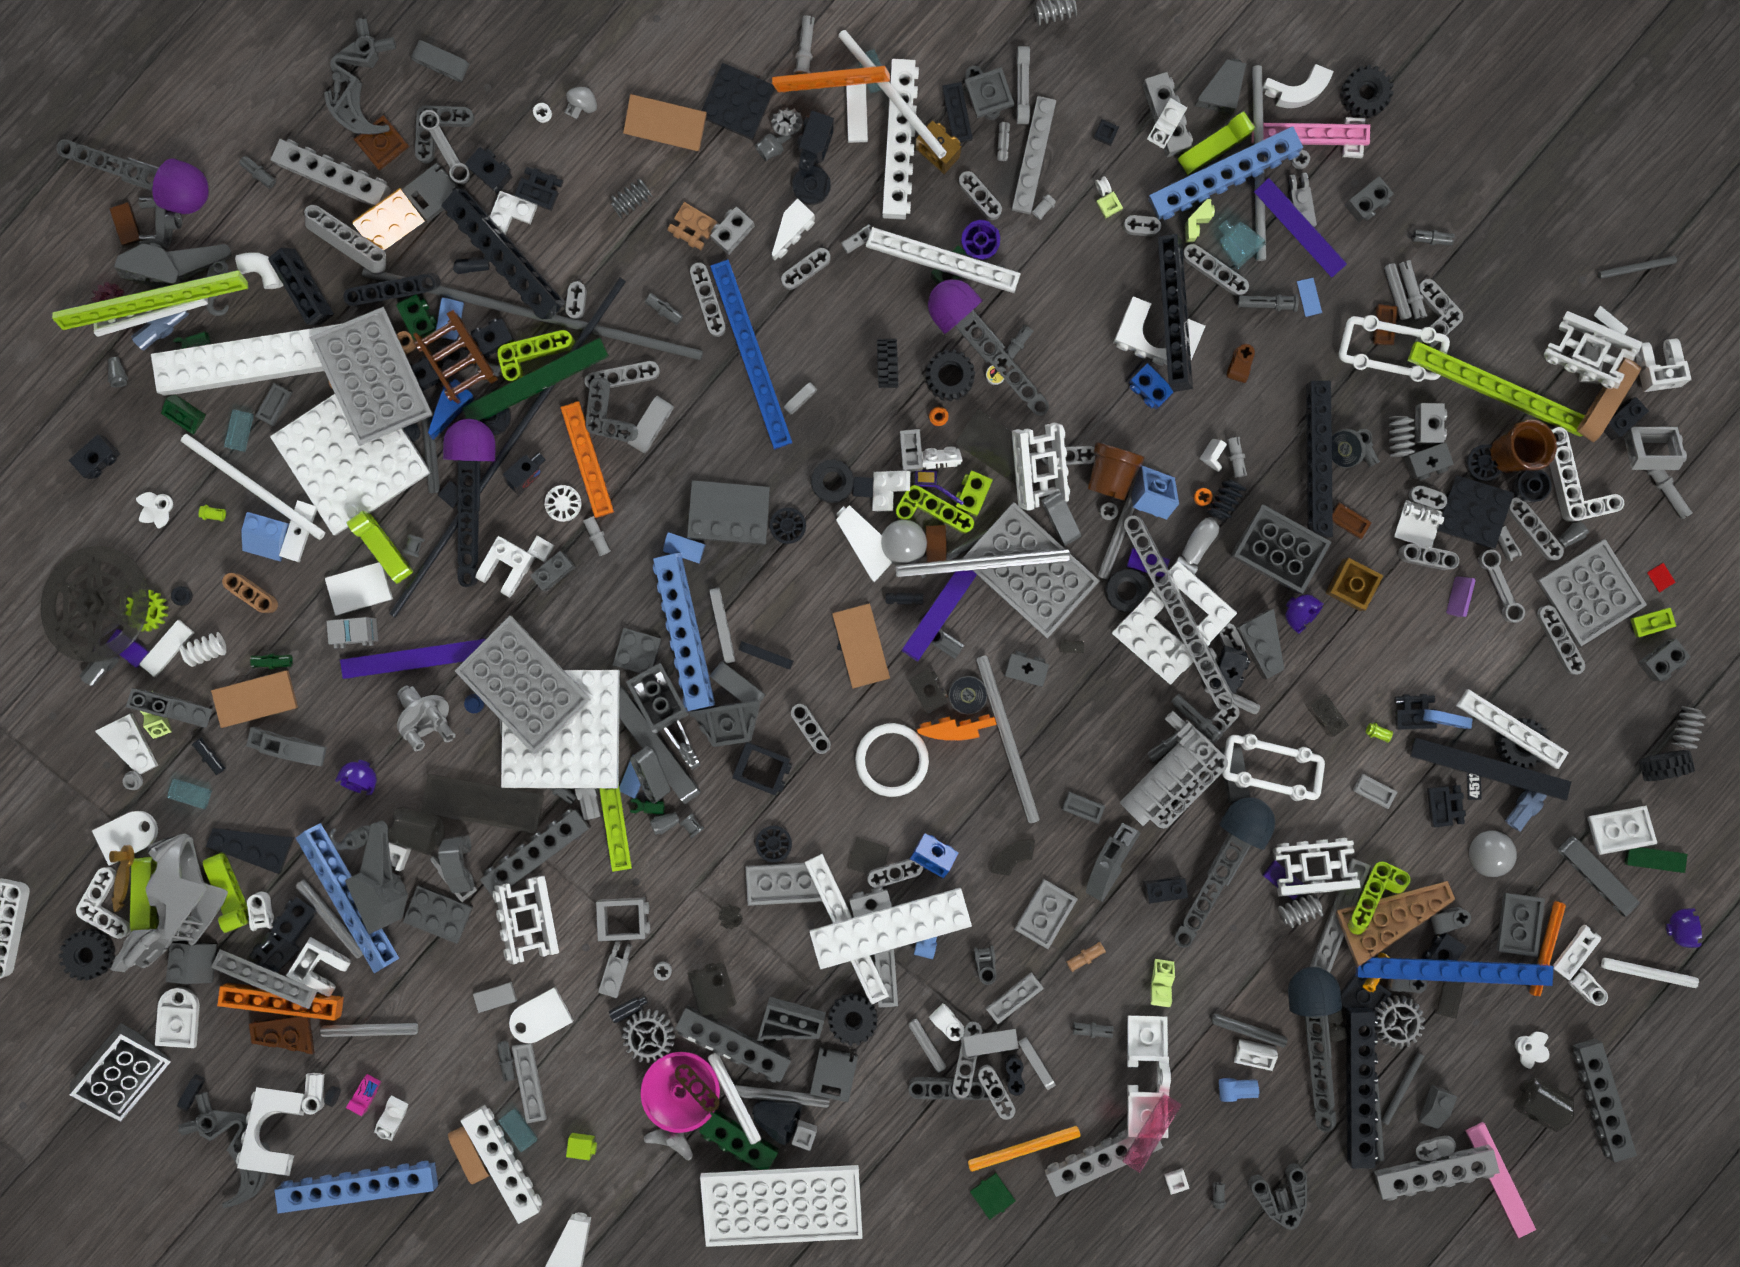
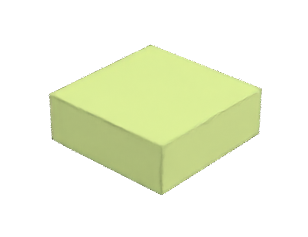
(1109, 205)

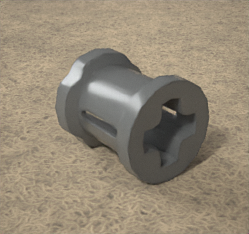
(413, 545)
(691, 825)

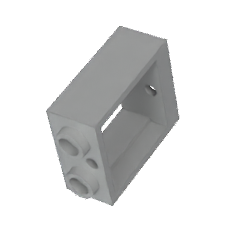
(1639, 461)
(602, 919)

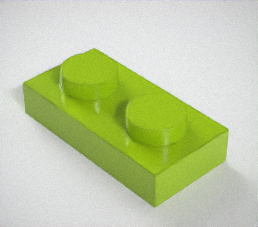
(1653, 622)

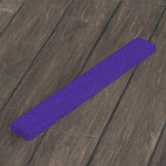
(408, 659)

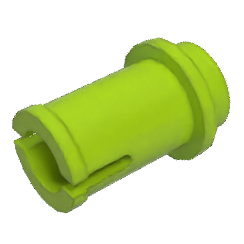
(207, 512)
(1374, 730)

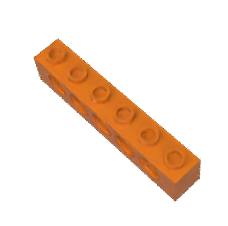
(257, 999)

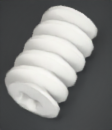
(203, 651)

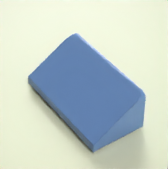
(445, 307)
(687, 548)
(630, 783)

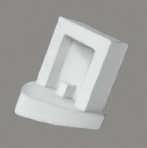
(1212, 453)

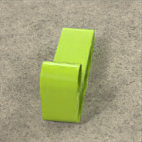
(1235, 132)
(536, 351)
(937, 513)
(380, 545)
(1372, 899)
(234, 907)
(141, 913)

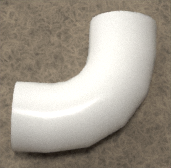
(259, 263)

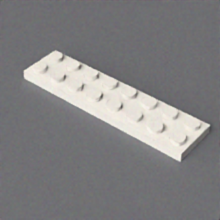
(890, 928)

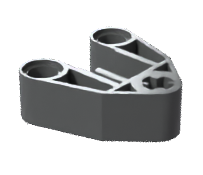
(452, 863)
(1298, 1193)

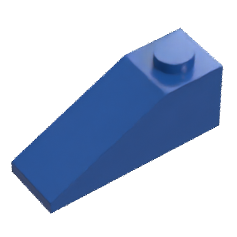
(448, 410)

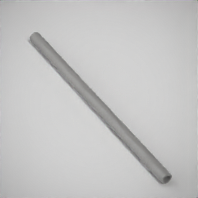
(1258, 137)

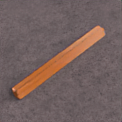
(1549, 941)

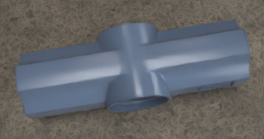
(157, 329)
(1528, 805)

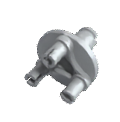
(422, 717)

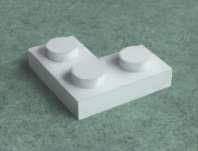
(511, 207)
(885, 484)

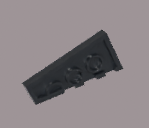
(259, 849)

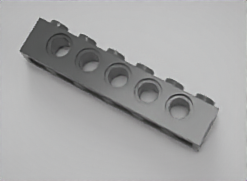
(578, 827)
(762, 1051)
(1623, 1146)

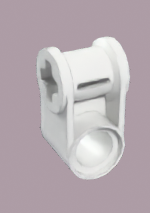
(260, 915)
(1586, 985)
(945, 1020)

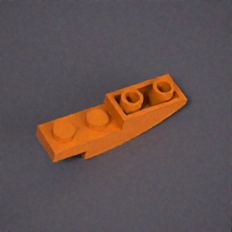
(947, 728)

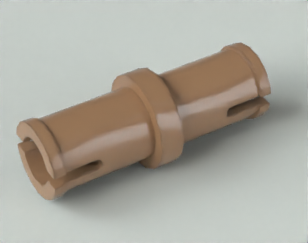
(1085, 956)

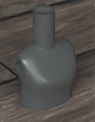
(771, 146)

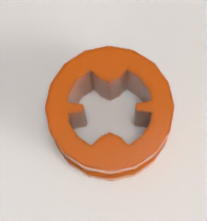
(1201, 502)

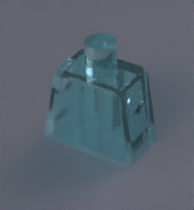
(1240, 242)

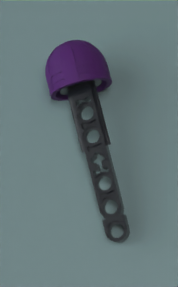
(470, 444)

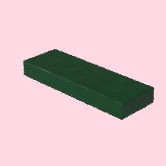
(1656, 859)

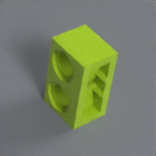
(977, 495)

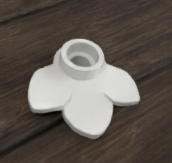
(153, 510)
(1534, 1049)

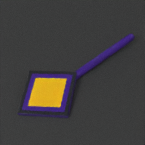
(930, 479)

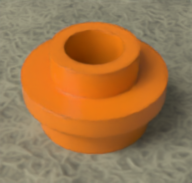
(943, 412)

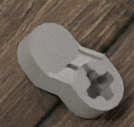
(1444, 1147)

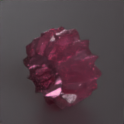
(107, 292)

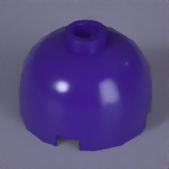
(980, 240)
(1302, 611)
(357, 777)
(1685, 928)

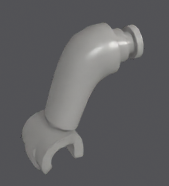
(1198, 543)

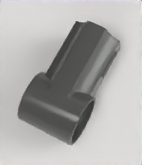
(948, 644)
(95, 670)

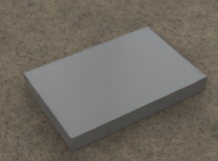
(1045, 913)

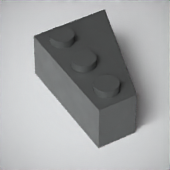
(1263, 643)
(790, 1020)

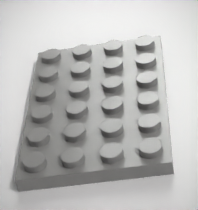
(371, 376)
(1036, 591)
(523, 685)

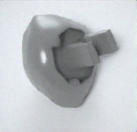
(580, 99)

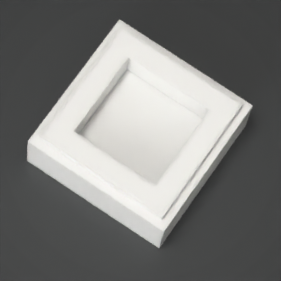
(540, 548)
(1176, 1181)

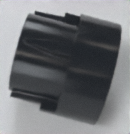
(1541, 483)

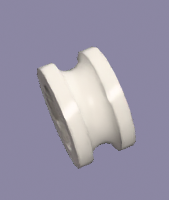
(546, 108)
(1103, 186)

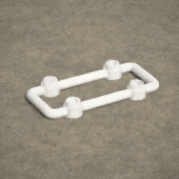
(1372, 323)
(1302, 755)

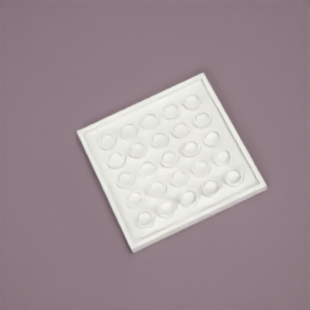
(339, 472)
(582, 752)

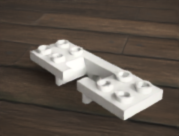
(1146, 1042)

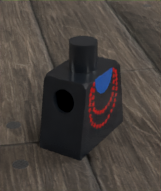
(519, 479)

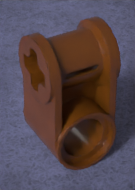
(1240, 367)

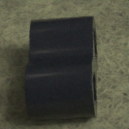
(1014, 1075)

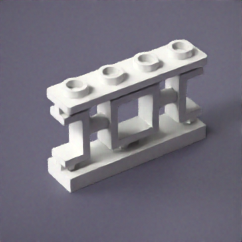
(1599, 336)
(1026, 465)
(1317, 882)
(541, 918)

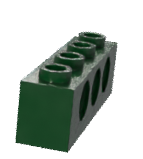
(734, 1130)

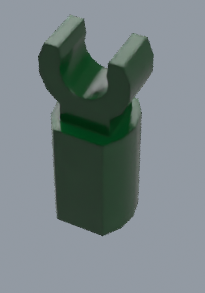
(194, 340)
(648, 807)

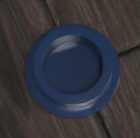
(473, 703)

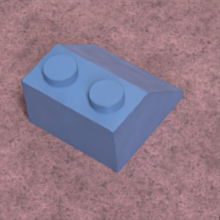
(1154, 493)
(263, 536)

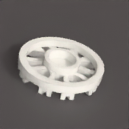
(563, 503)

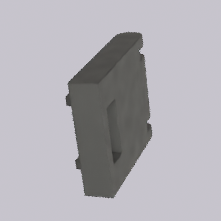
(433, 188)
(834, 1071)

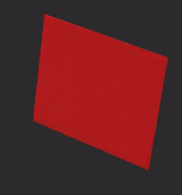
(1661, 577)

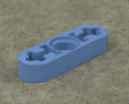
(1447, 719)

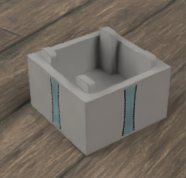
(352, 631)

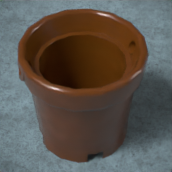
(1525, 447)
(1113, 470)

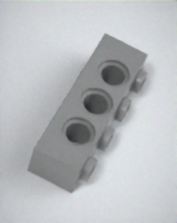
(1164, 84)

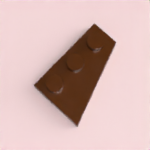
(287, 1033)

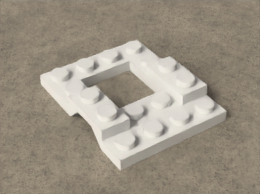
(1156, 643)

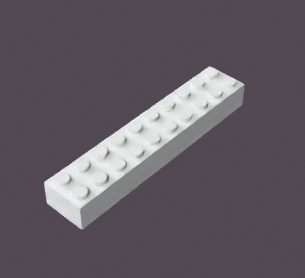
(236, 362)

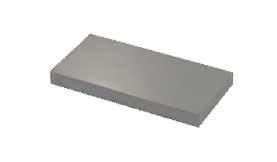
(780, 884)

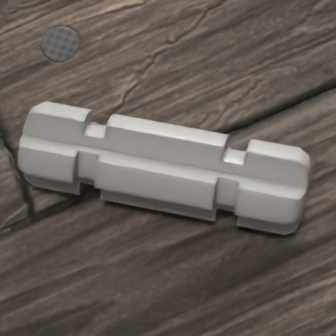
(1003, 141)

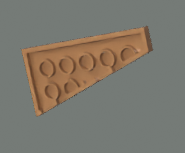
(1393, 919)

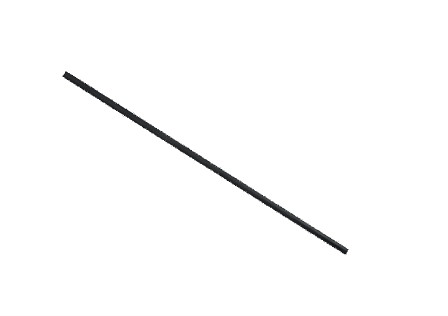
(504, 452)

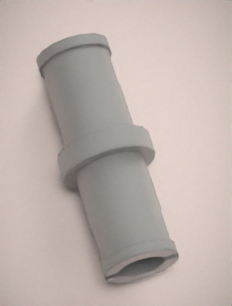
(1237, 457)
(596, 536)

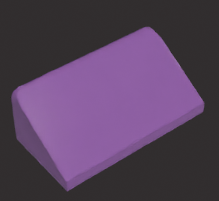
(1460, 596)

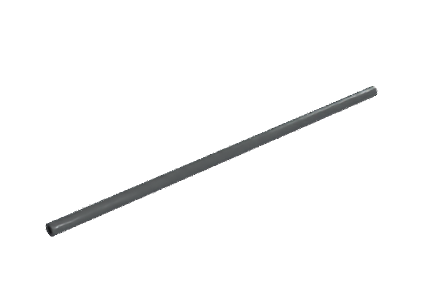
(557, 319)

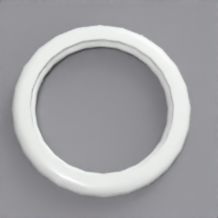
(861, 753)

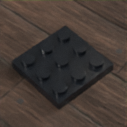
(738, 101)
(1475, 512)

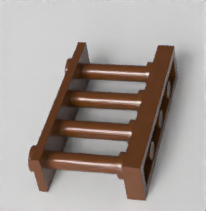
(475, 356)

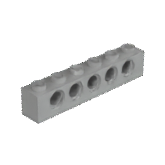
(284, 155)
(1096, 1168)
(1406, 1172)

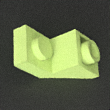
(1201, 215)
(156, 725)
(1162, 982)

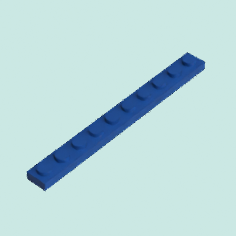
(751, 354)
(1456, 971)

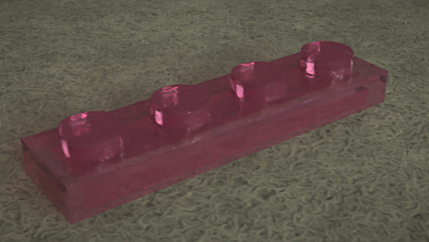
(1151, 1132)

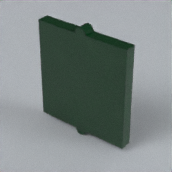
(992, 1196)

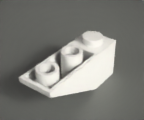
(794, 222)

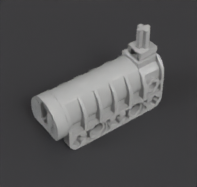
(1174, 775)

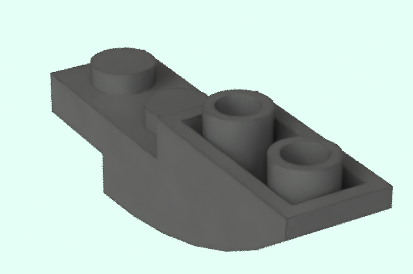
(169, 707)
(286, 747)
(1109, 861)

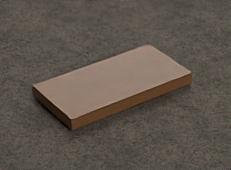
(665, 122)
(861, 645)
(254, 699)

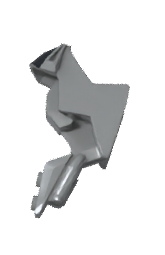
(176, 892)

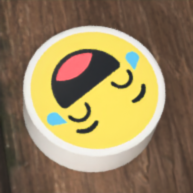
(994, 376)

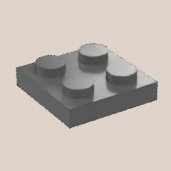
(989, 92)
(636, 651)

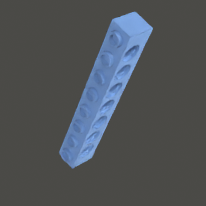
(1287, 139)
(692, 638)
(332, 875)
(288, 1201)

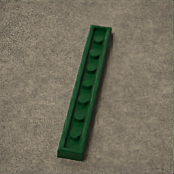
(536, 381)

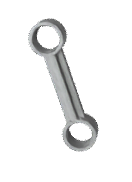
(1023, 107)
(444, 146)
(1501, 586)

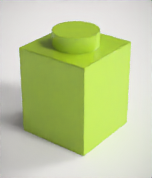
(581, 1146)

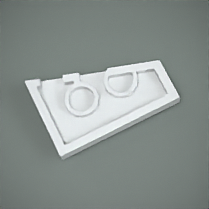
(129, 743)

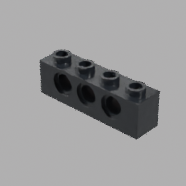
(300, 286)

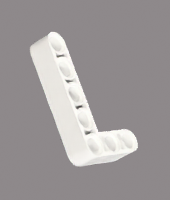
(1572, 483)
(15, 922)

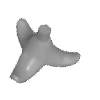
(674, 1140)

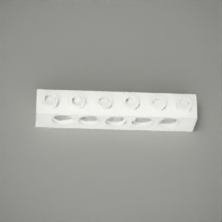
(520, 1209)

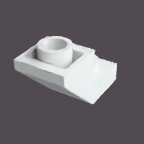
(1167, 123)
(391, 1118)

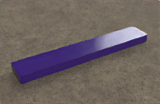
(1300, 227)
(938, 613)

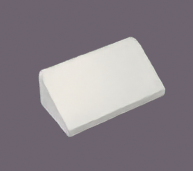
(1256, 1054)

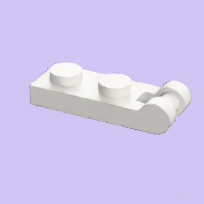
(1576, 952)

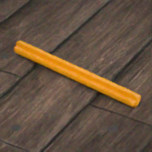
(1023, 1148)

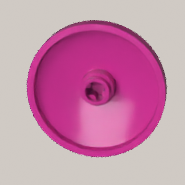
(668, 1101)

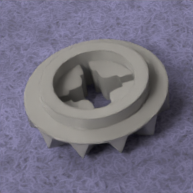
(782, 127)

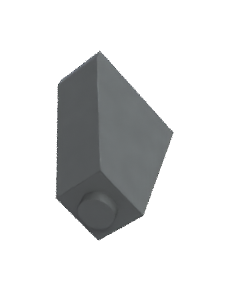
(1224, 88)

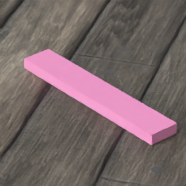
(1322, 133)
(1503, 1184)

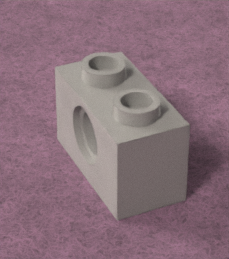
(1423, 433)
(859, 899)

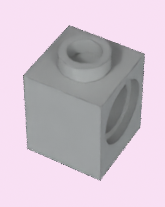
(804, 1135)

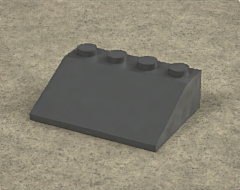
(728, 512)
(1281, 549)
(119, 1073)

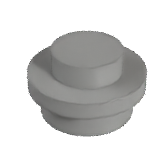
(132, 780)

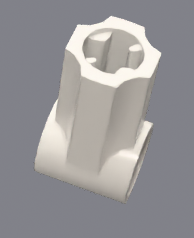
(313, 1090)

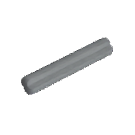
(1397, 291)
(1240, 702)
(927, 1045)

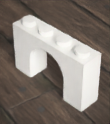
(1131, 335)
(253, 1154)

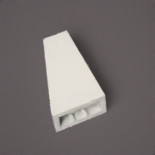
(864, 541)
(572, 1243)

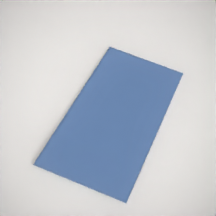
(1309, 297)

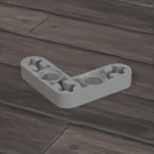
(1443, 313)

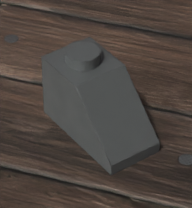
(1437, 1107)

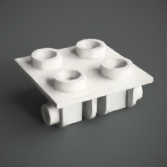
(949, 455)
(1418, 524)

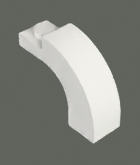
(1299, 95)

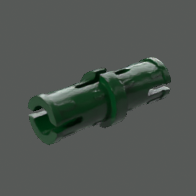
(271, 661)

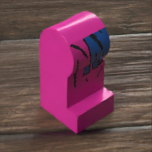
(364, 1095)

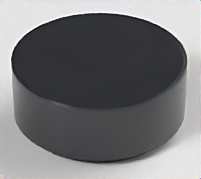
(181, 596)
(332, 1096)

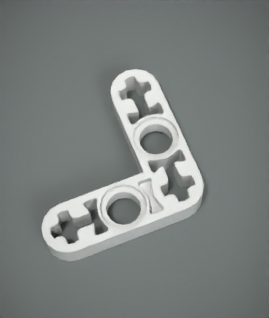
(95, 905)

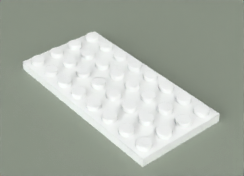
(781, 1205)

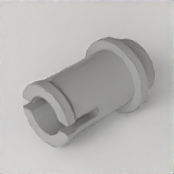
(1044, 206)

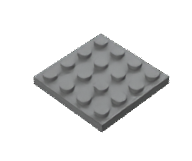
(1591, 592)

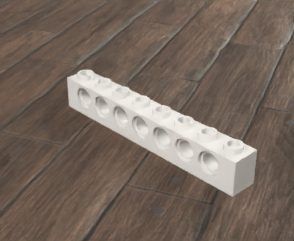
(897, 209)

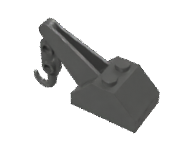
(160, 269)
(662, 707)
(375, 890)

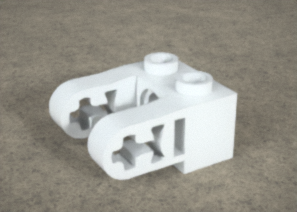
(1659, 377)
(511, 555)
(308, 958)

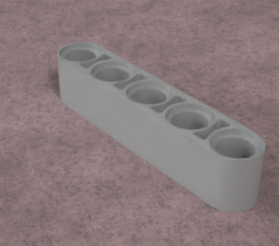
(345, 239)

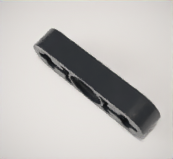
(765, 655)

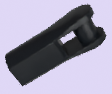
(471, 265)

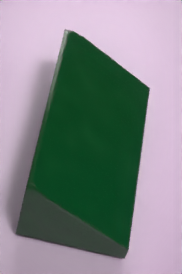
(182, 413)

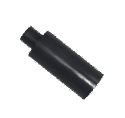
(627, 1009)

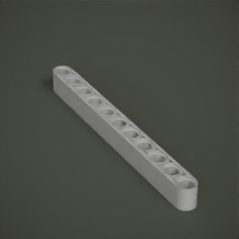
(1179, 623)

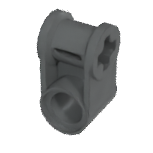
(1446, 920)
(985, 963)
(1406, 985)

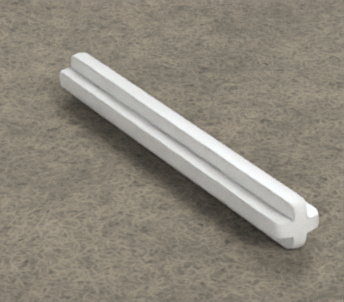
(1648, 972)
(734, 1098)

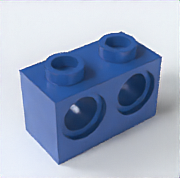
(1155, 382)

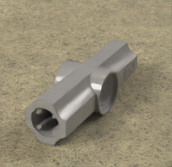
(588, 802)

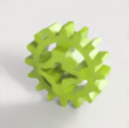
(155, 611)

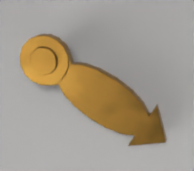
(126, 857)

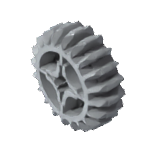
(1413, 1017)
(642, 1031)

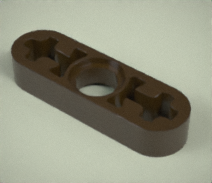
(682, 1080)

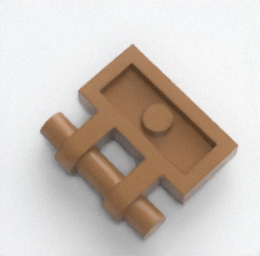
(694, 220)

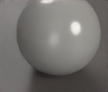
(904, 542)
(1492, 853)

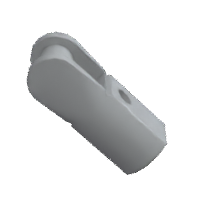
(855, 240)
(1505, 540)

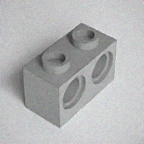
(736, 233)
(911, 450)

